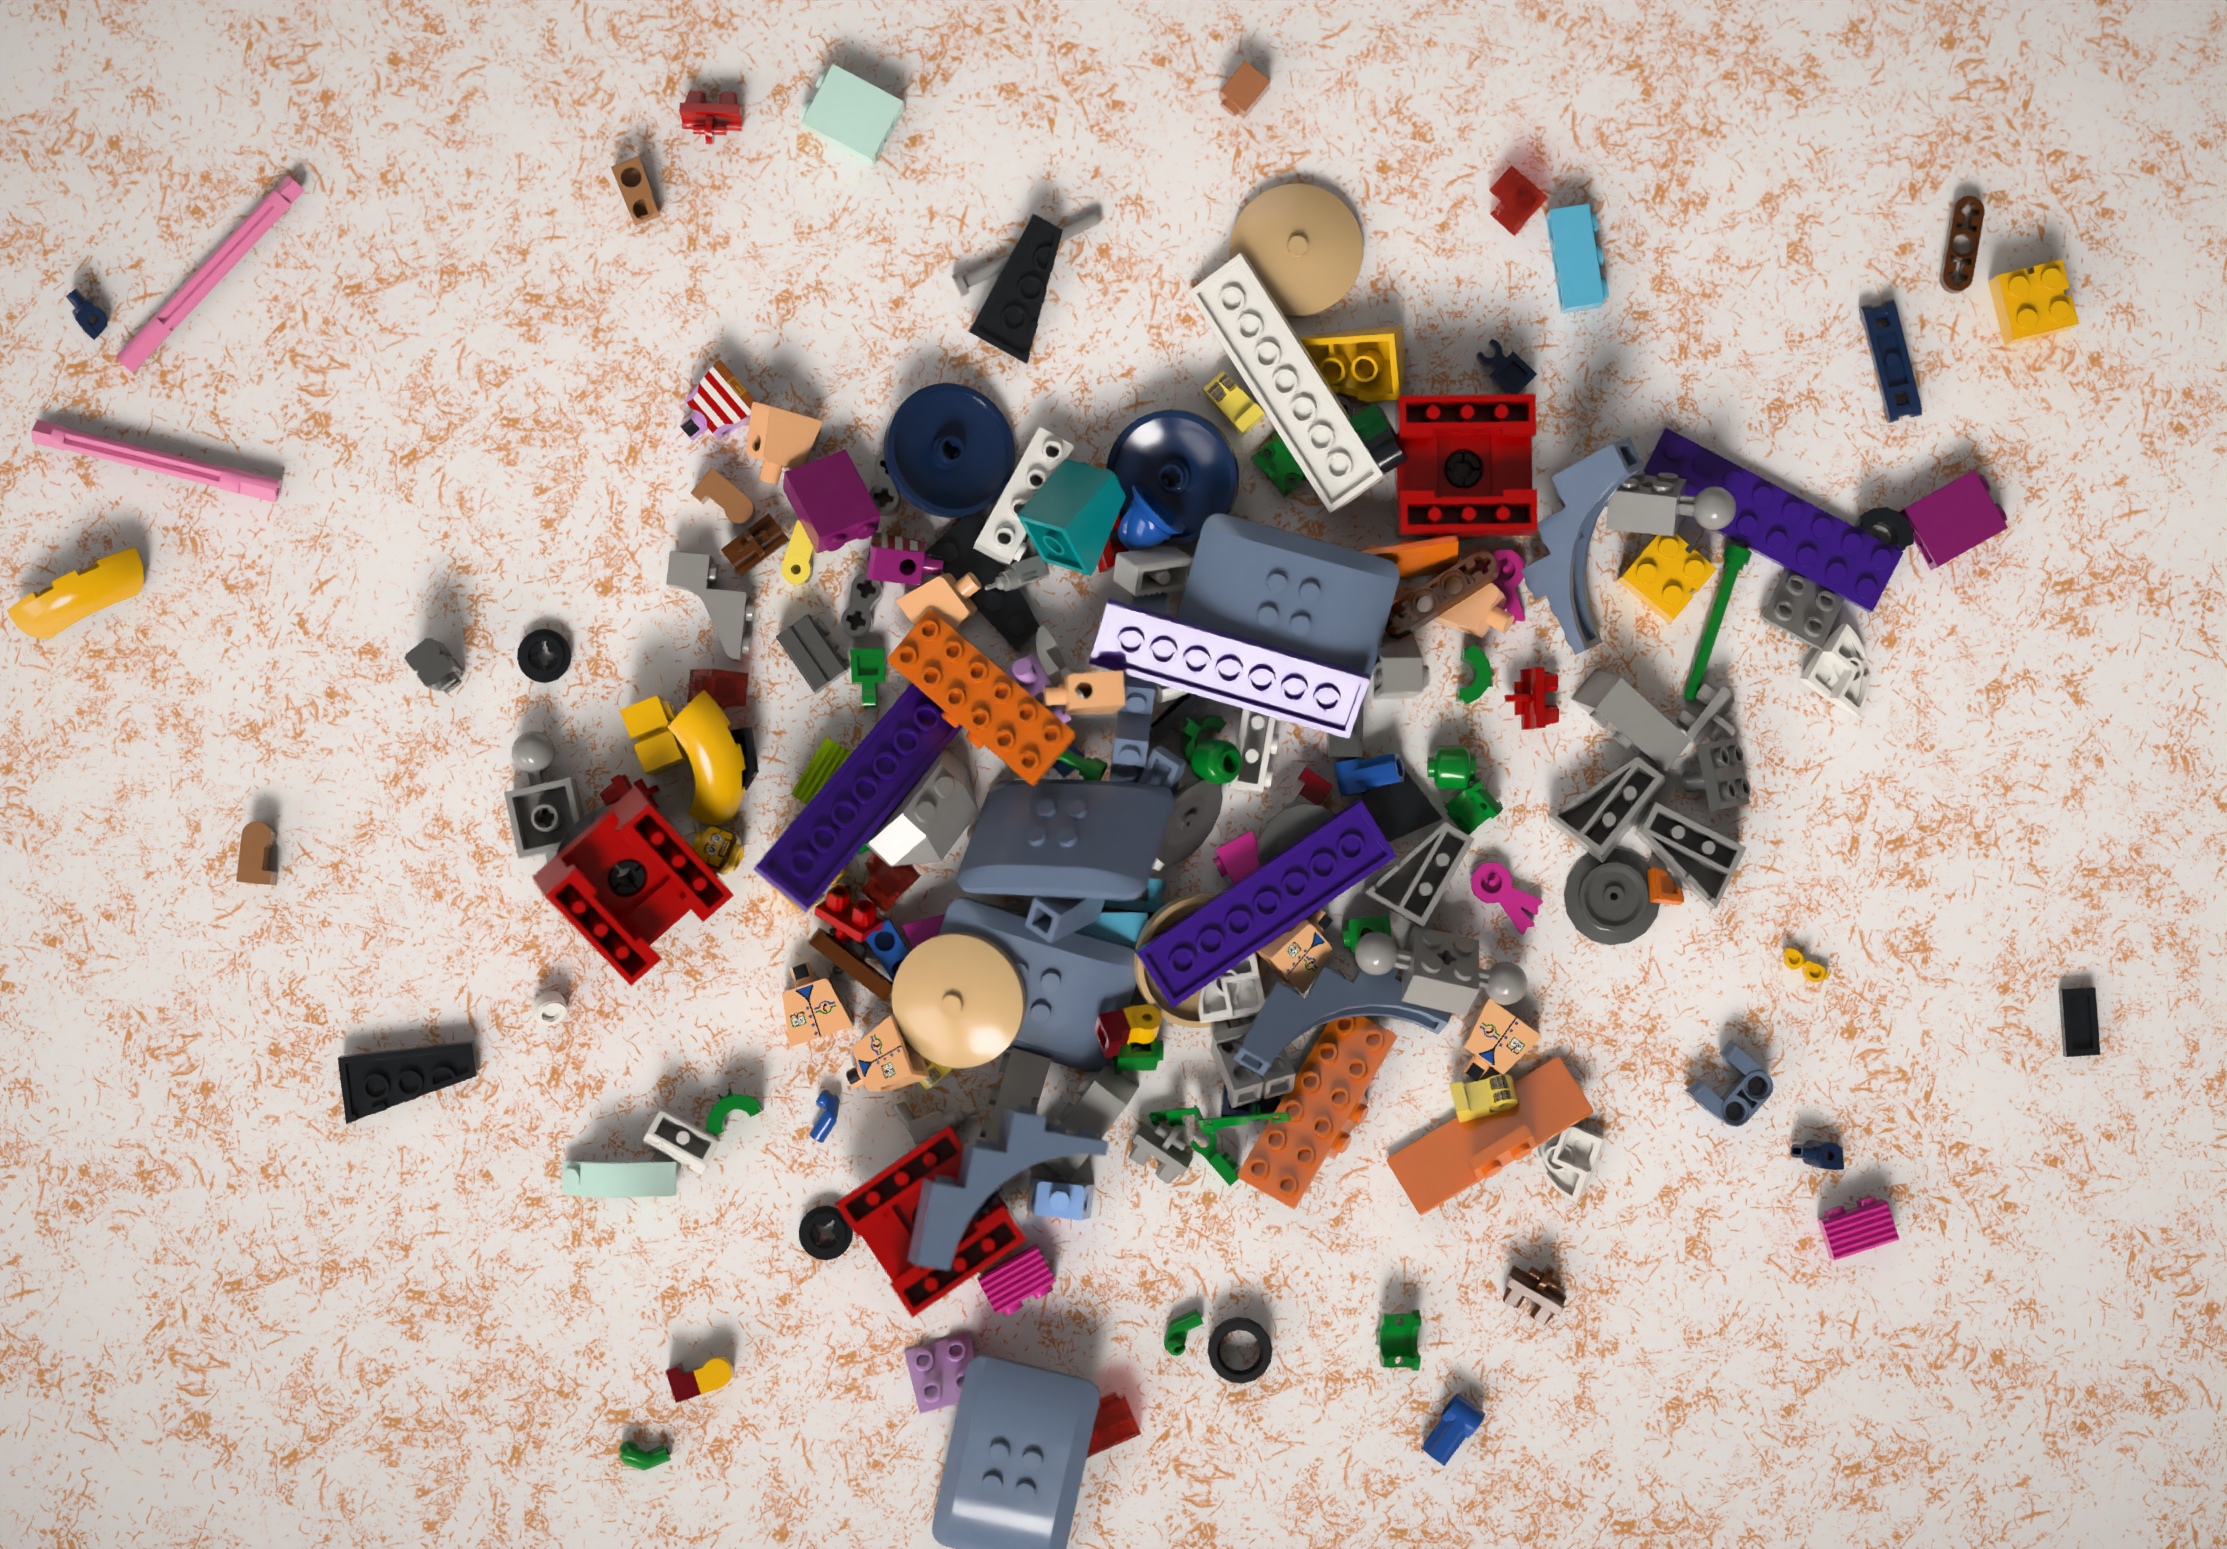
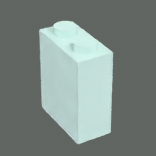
(851, 114)

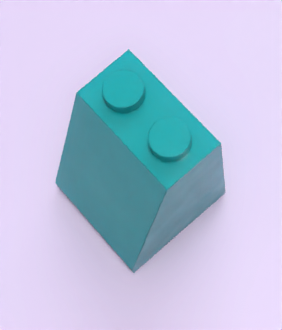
(1073, 515)

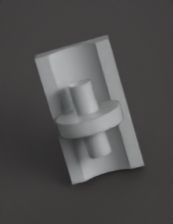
(1717, 703)
(1163, 1146)

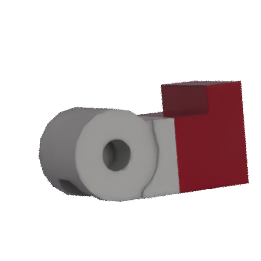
(1314, 789)

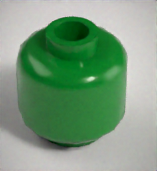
(1216, 761)
(1452, 767)

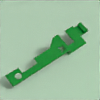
(1174, 1117)

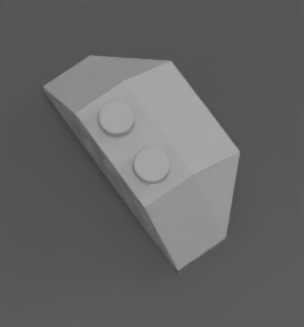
(928, 816)

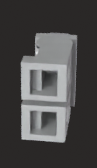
(1242, 1083)

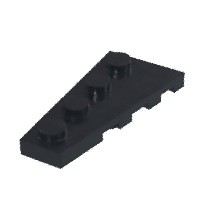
(1016, 298)
(1003, 609)
(1399, 808)
(391, 1077)

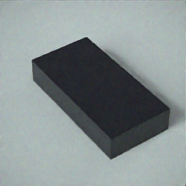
(1174, 715)
(2079, 1022)

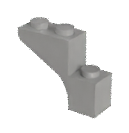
(726, 608)

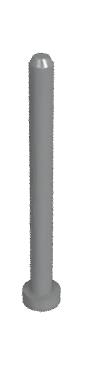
(984, 272)

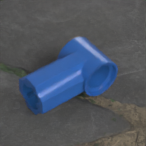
(1360, 775)
(1457, 1422)

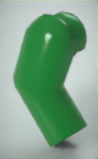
(1177, 1331)
(640, 1459)

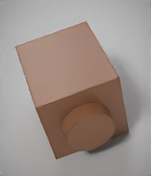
(1243, 90)

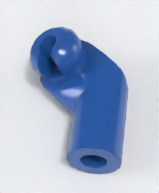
(828, 1118)

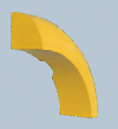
(78, 595)
(714, 759)

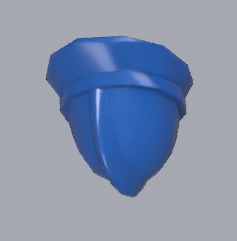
(1147, 522)

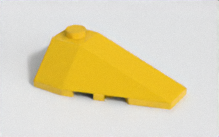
(1361, 361)

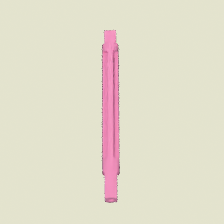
(209, 274)
(158, 461)

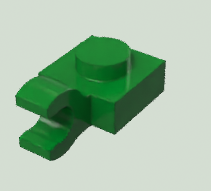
(868, 669)
(1222, 1164)

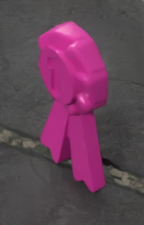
(1508, 579)
(1493, 884)

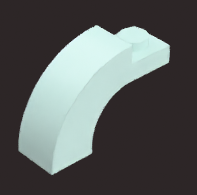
(619, 1178)

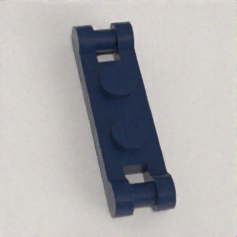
(1891, 360)

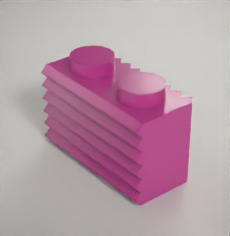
(1857, 1228)
(1016, 1280)

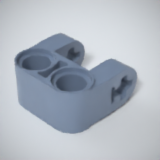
(1737, 1092)

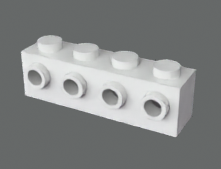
(1003, 531)
(1255, 744)

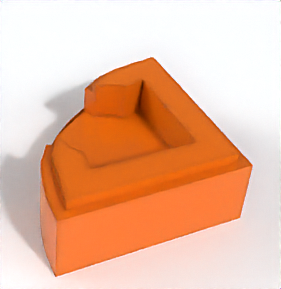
(1663, 888)

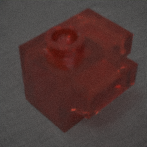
(1518, 200)
(724, 686)
(887, 883)

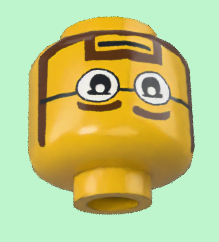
(719, 849)

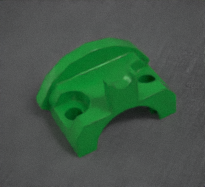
(1279, 465)
(1482, 674)
(1194, 730)
(1472, 807)
(720, 1110)
(1399, 1340)

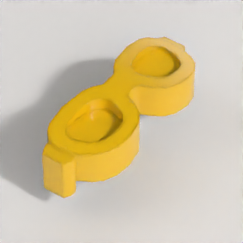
(1811, 971)

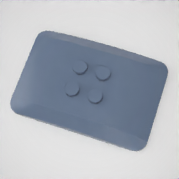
(1290, 591)
(1067, 839)
(1062, 980)
(1015, 1457)

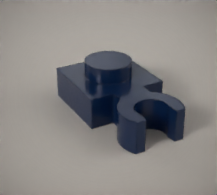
(1510, 373)

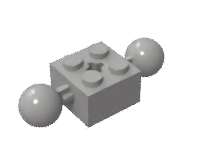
(1659, 503)
(534, 754)
(1440, 970)

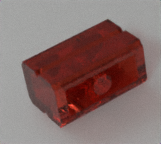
(1113, 1423)

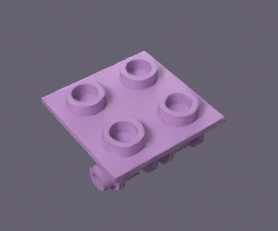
(939, 1371)

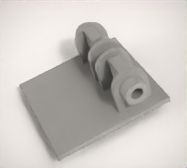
(1802, 609)

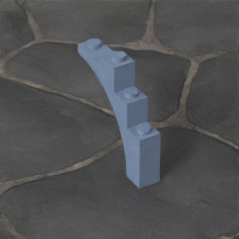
(1567, 534)
(1135, 716)
(1060, 916)
(1330, 998)
(948, 1206)

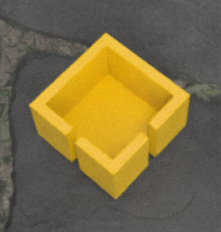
(2033, 302)
(1666, 575)
(656, 745)

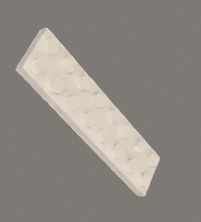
(1286, 383)

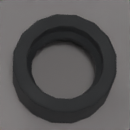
(1262, 1362)

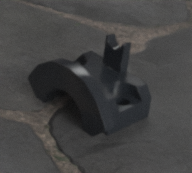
(1893, 521)

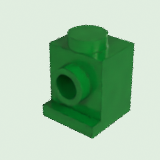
(1352, 932)
(1139, 1056)

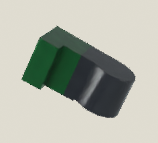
(1379, 437)

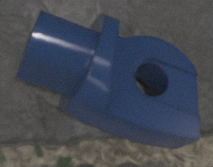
(83, 310)
(1814, 1154)

